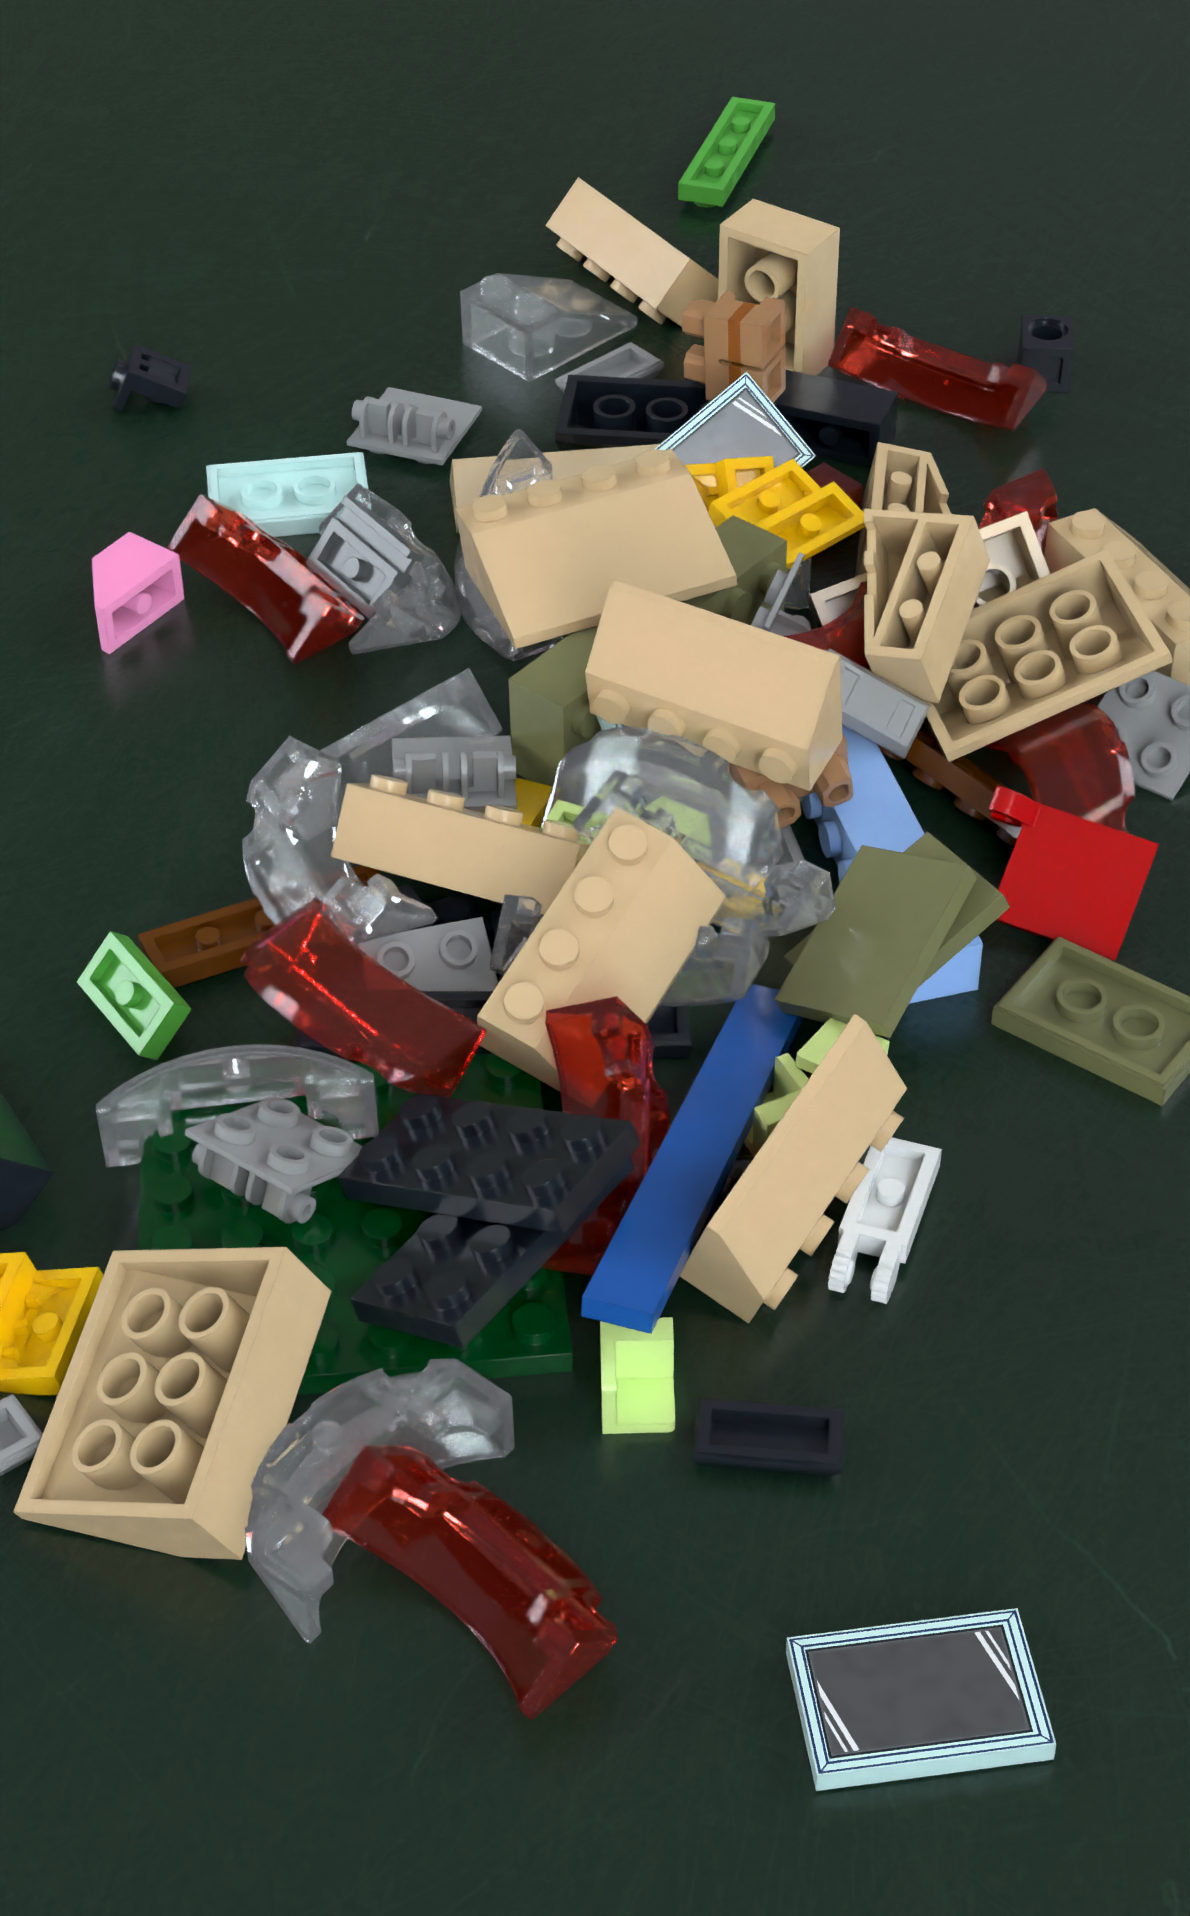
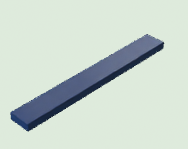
(690, 1166)

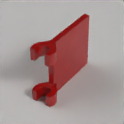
(1070, 874)

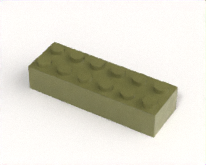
(551, 692)

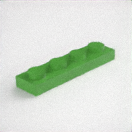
(726, 152)

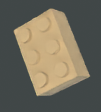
(787, 259)

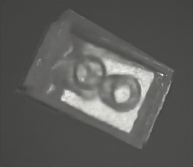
(537, 321)

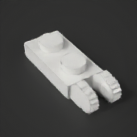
(885, 1214)

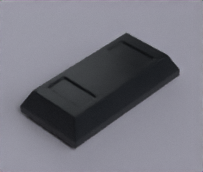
(769, 1437)

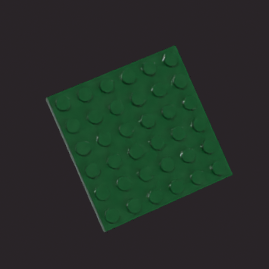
(350, 1241)

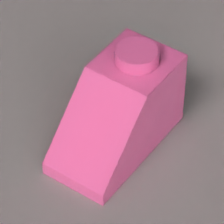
(133, 588)

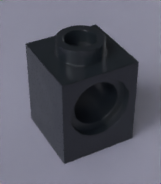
(1048, 347)

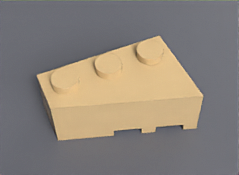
(901, 482)
(919, 595)

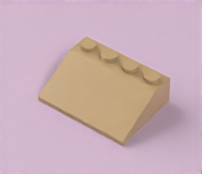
(561, 544)
(1044, 654)
(176, 1398)

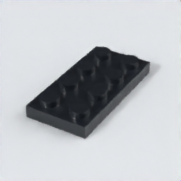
(490, 1162)
(460, 1273)

